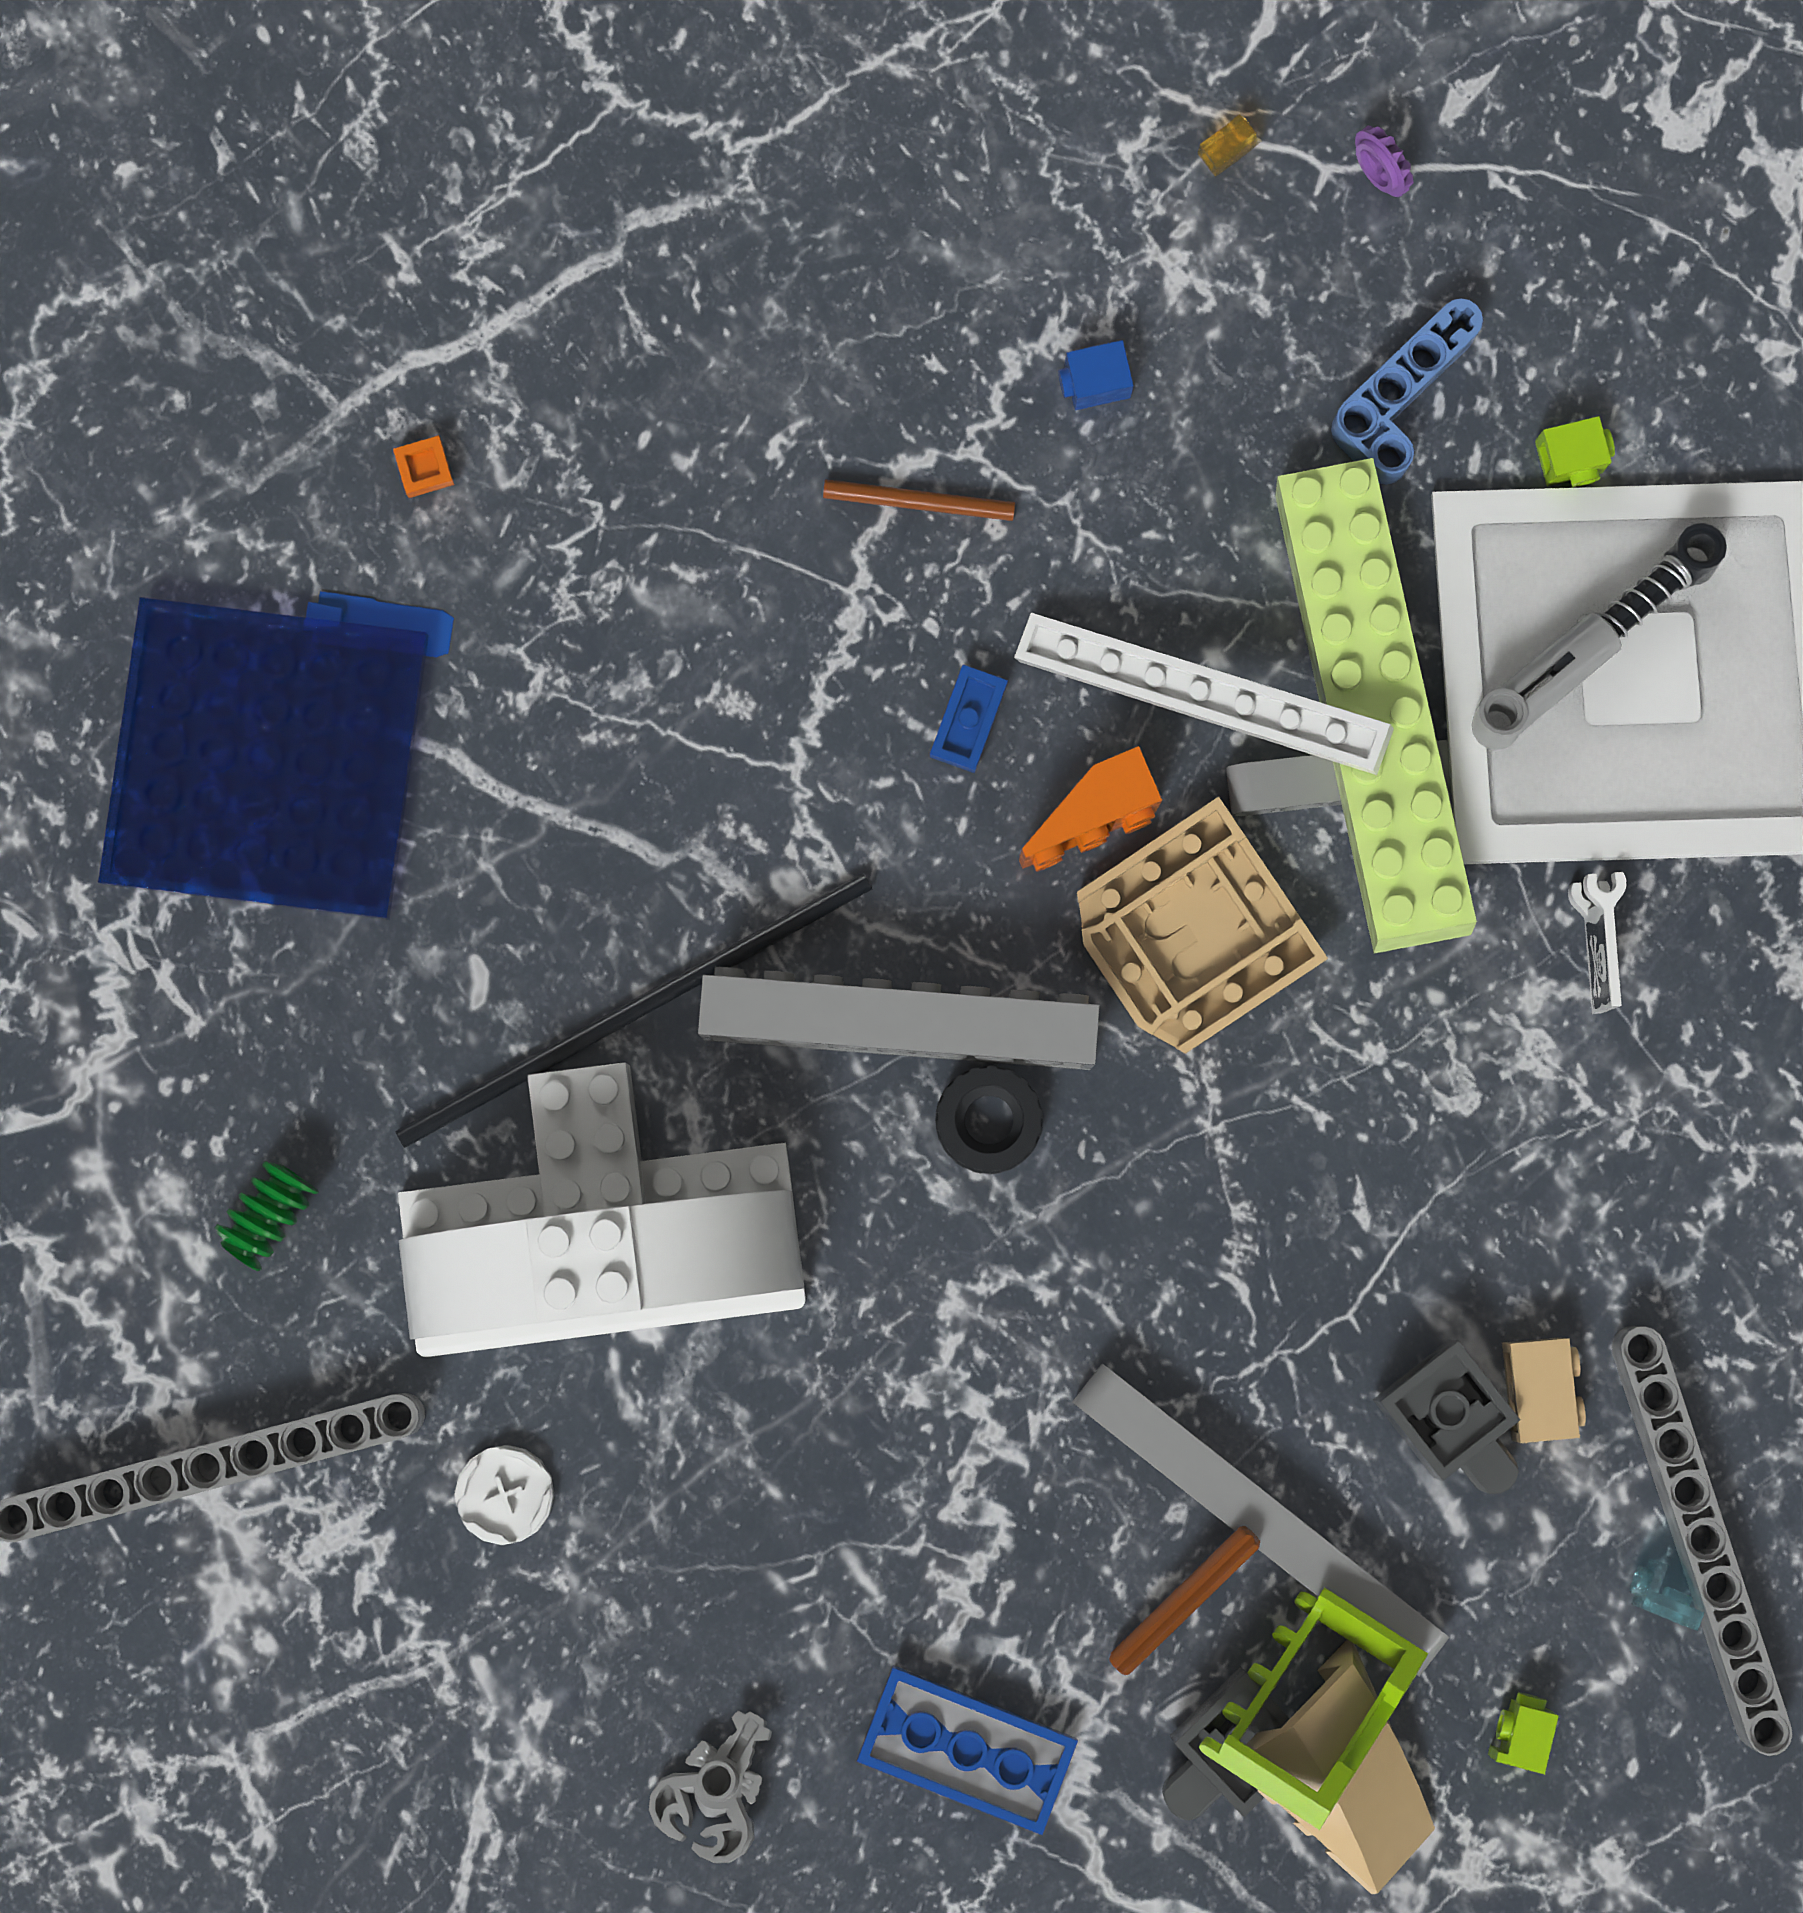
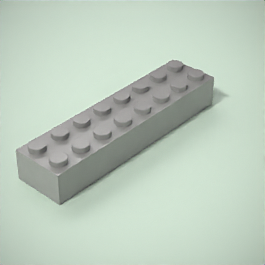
(898, 1021)

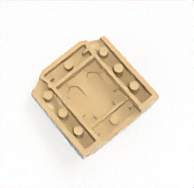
(1194, 930)

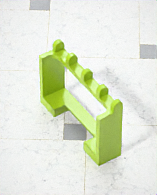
(1269, 1778)

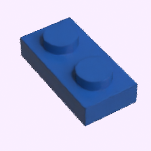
(968, 718)

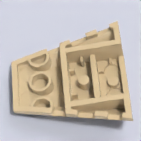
(1382, 1808)

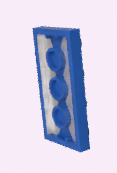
(967, 1750)

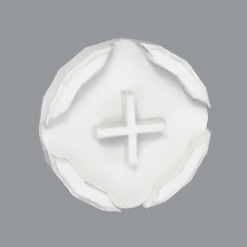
(504, 1494)

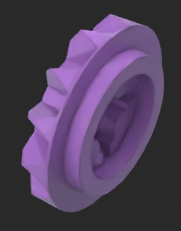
(1383, 161)

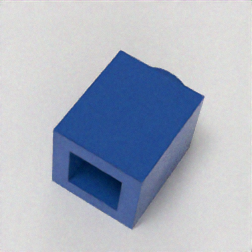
(1096, 375)

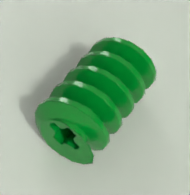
(264, 1213)

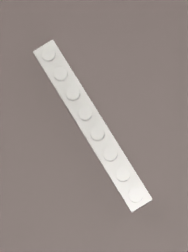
(1205, 693)

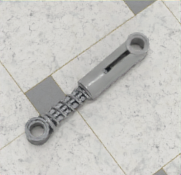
(1595, 639)

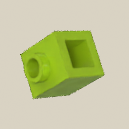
(1575, 452)

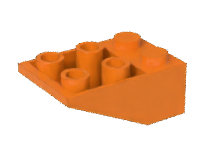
(1107, 798)

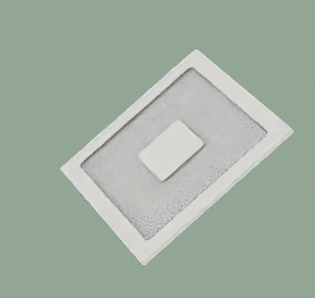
(1676, 738)

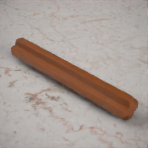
(1184, 1600)

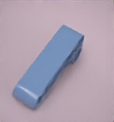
(1411, 382)

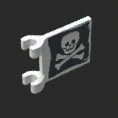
(1600, 937)

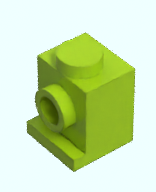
(1525, 1734)

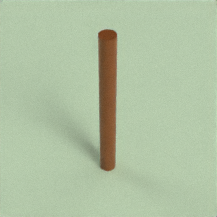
(918, 500)

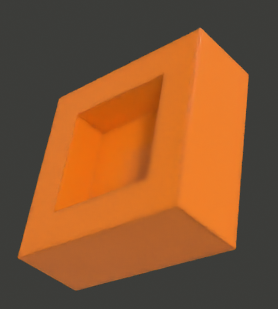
(423, 466)

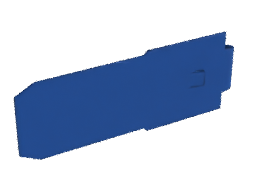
(371, 612)

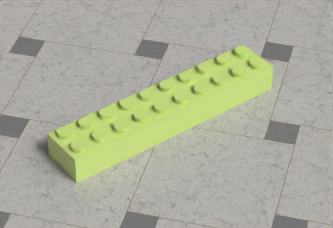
(1370, 666)

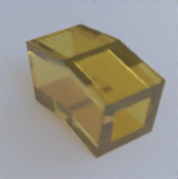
(1228, 145)

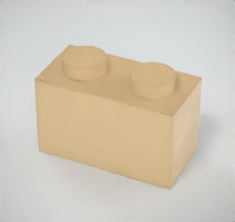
(1543, 1389)

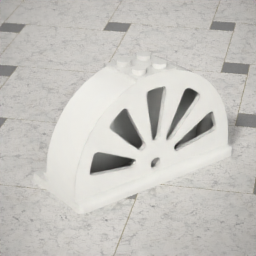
(598, 1232)

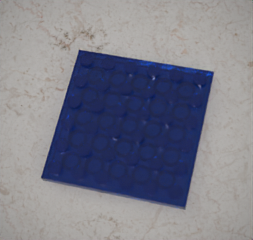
(264, 758)

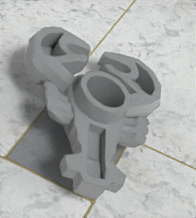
(717, 1791)

